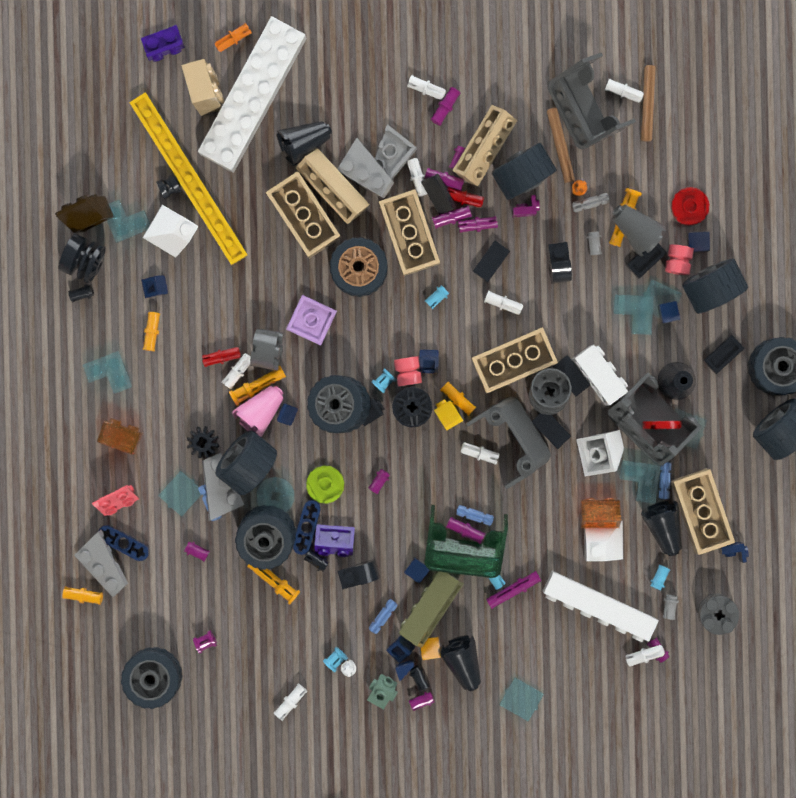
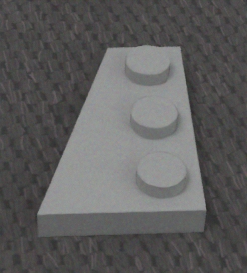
(394, 152)
(365, 170)
(220, 496)
(99, 561)

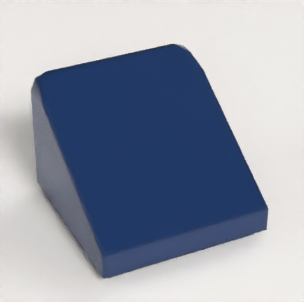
(699, 241)
(154, 286)
(669, 312)
(429, 361)
(287, 414)
(416, 570)
(400, 648)
(403, 668)

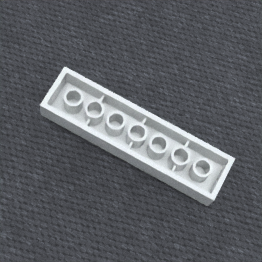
(252, 94)

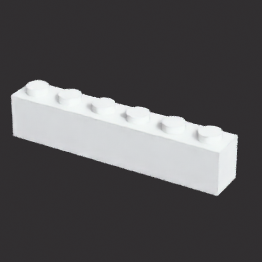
(600, 606)

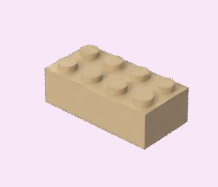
(203, 87)
(303, 214)
(409, 232)
(514, 360)
(702, 511)

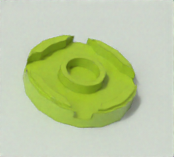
(325, 484)

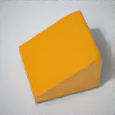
(430, 649)

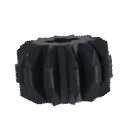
(197, 437)

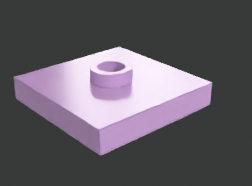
(311, 320)

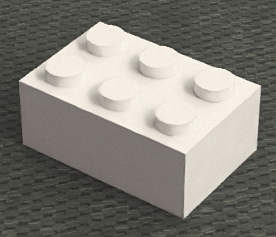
(600, 374)

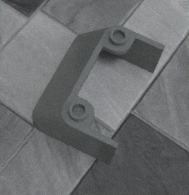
(579, 107)
(512, 412)

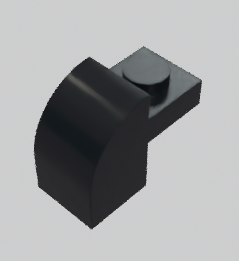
(560, 263)
(359, 574)

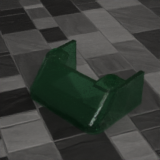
(465, 556)

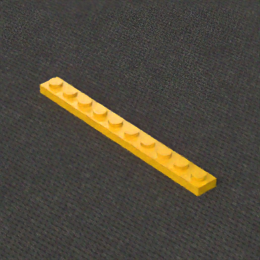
(188, 178)

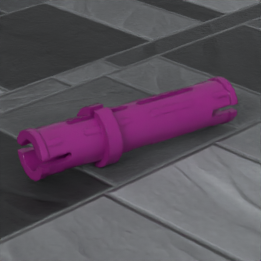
(514, 589)

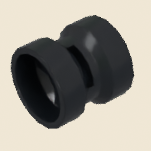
(173, 185)

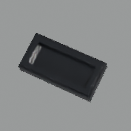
(438, 194)
(491, 261)
(641, 264)
(723, 354)
(577, 379)
(551, 429)

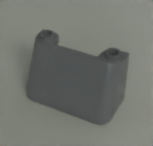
(644, 404)

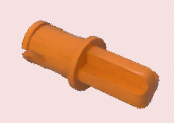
(233, 37)
(579, 188)

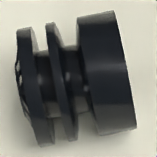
(86, 260)
(405, 398)

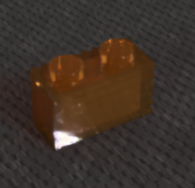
(119, 436)
(600, 513)

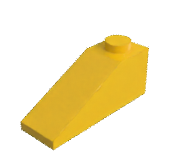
(447, 414)

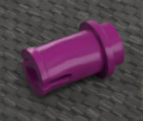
(458, 152)
(378, 482)
(196, 551)
(655, 642)
(422, 701)

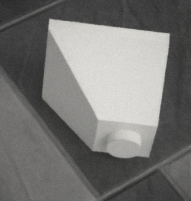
(170, 231)
(601, 452)
(603, 544)

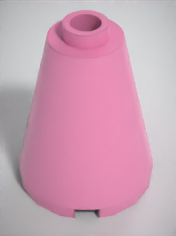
(259, 410)

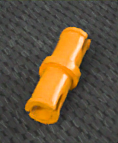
(151, 331)
(458, 398)
(82, 595)

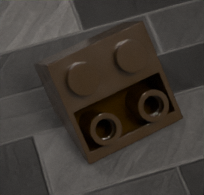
(85, 213)

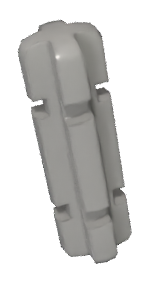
(590, 202)

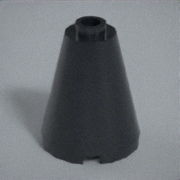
(302, 140)
(670, 383)
(665, 526)
(462, 661)

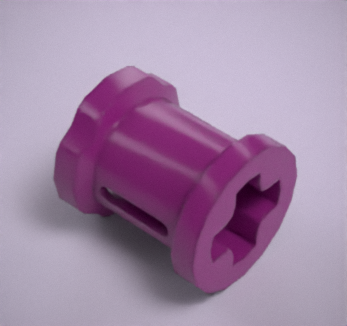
(199, 642)

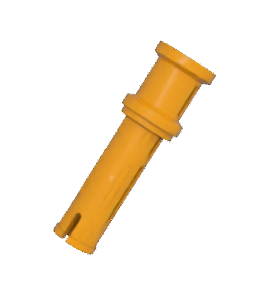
(630, 199)
(248, 390)
(279, 589)

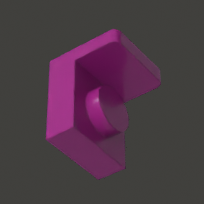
(523, 210)

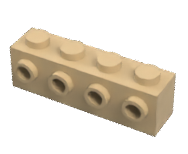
(484, 145)
(332, 186)

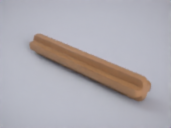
(648, 103)
(561, 146)

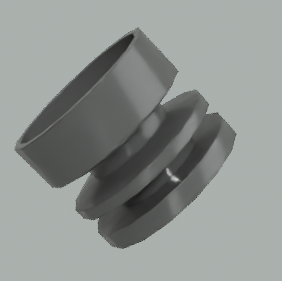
(554, 382)

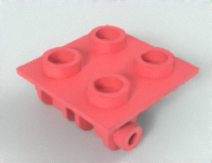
(114, 501)

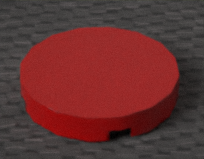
(690, 206)
(661, 424)

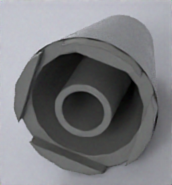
(640, 230)

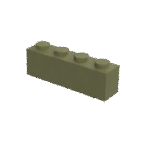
(430, 608)

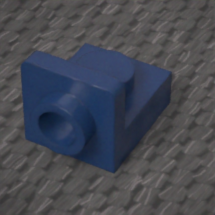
(730, 550)

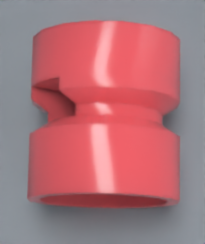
(679, 259)
(408, 371)

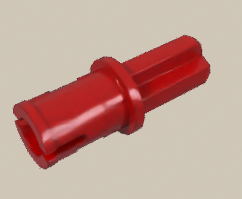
(465, 197)
(221, 356)

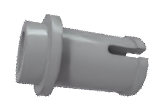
(594, 243)
(670, 606)

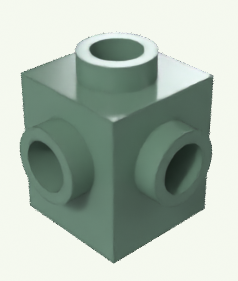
(382, 691)

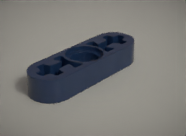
(299, 530)
(133, 554)

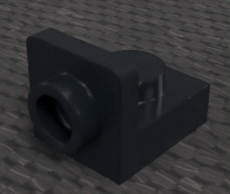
(375, 411)

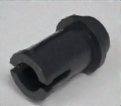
(81, 293)
(316, 561)
(419, 678)

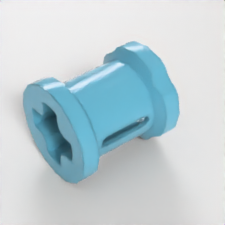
(383, 380)
(335, 659)

